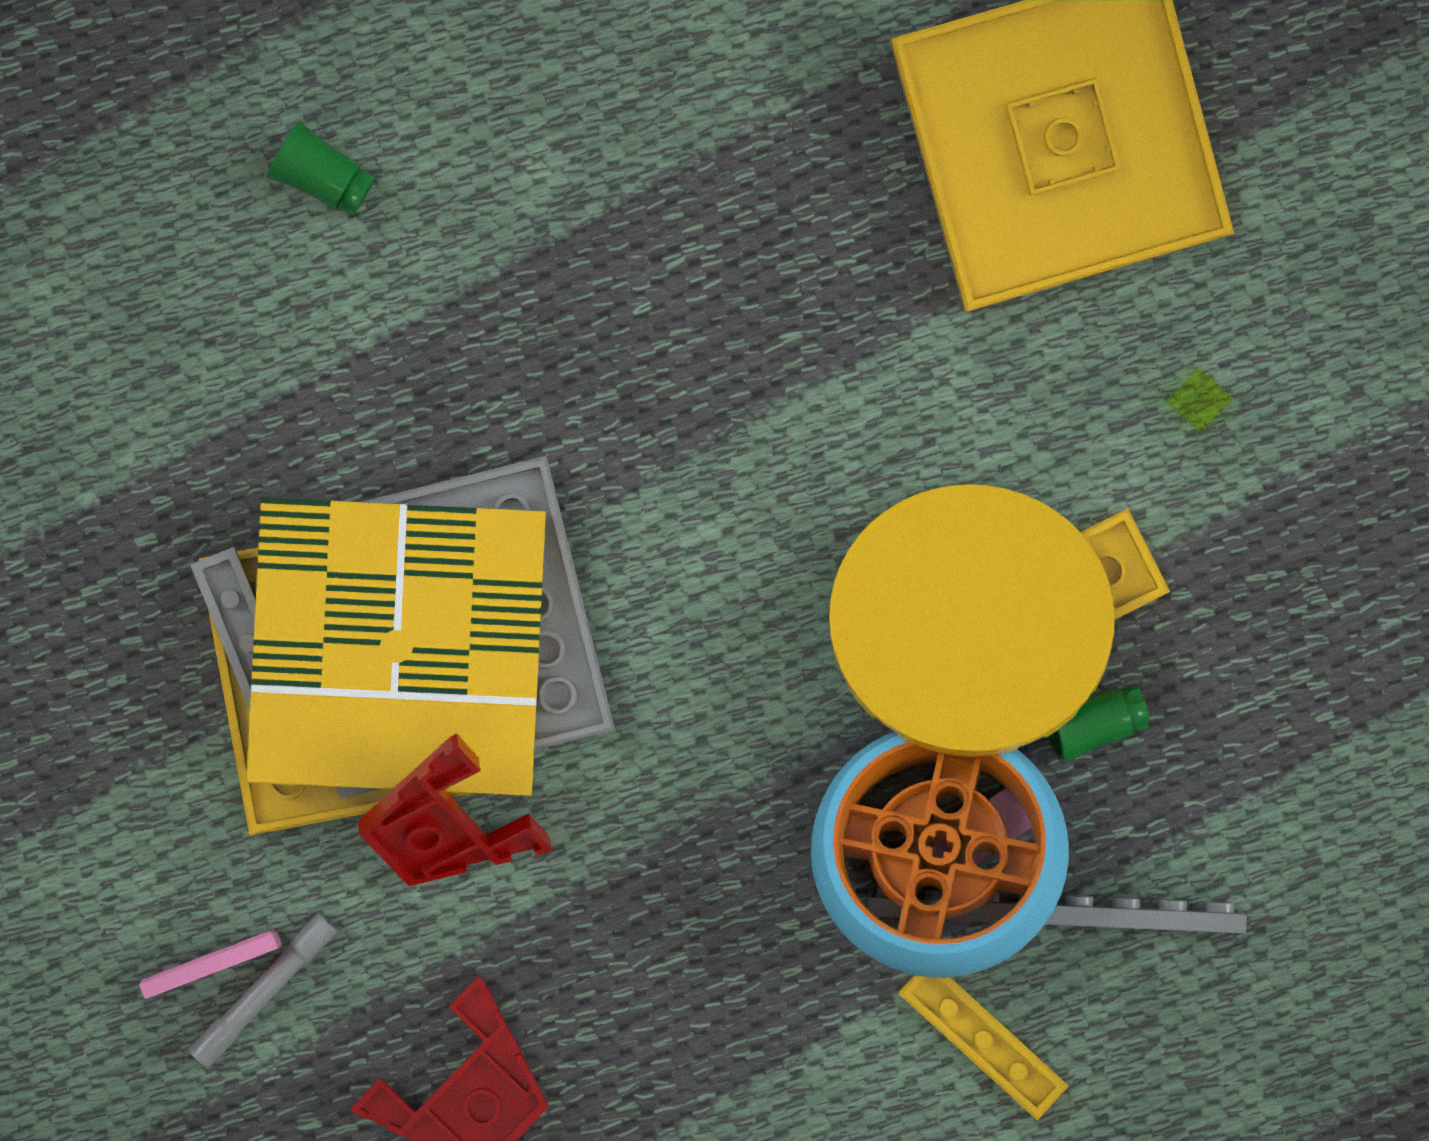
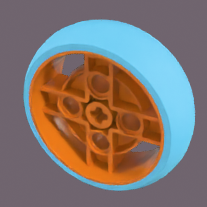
(1023, 869)

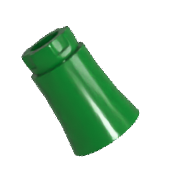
(320, 171)
(1101, 720)

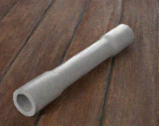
(227, 1028)

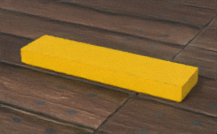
(985, 1042)

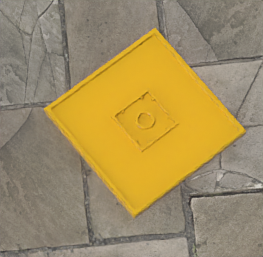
(1060, 141)

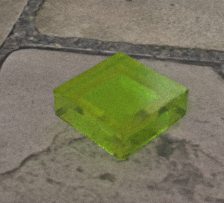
(1199, 400)

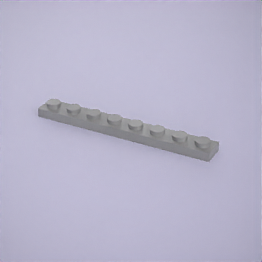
(1081, 912)

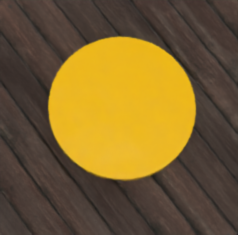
(971, 620)

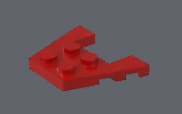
(428, 833)
(485, 1097)

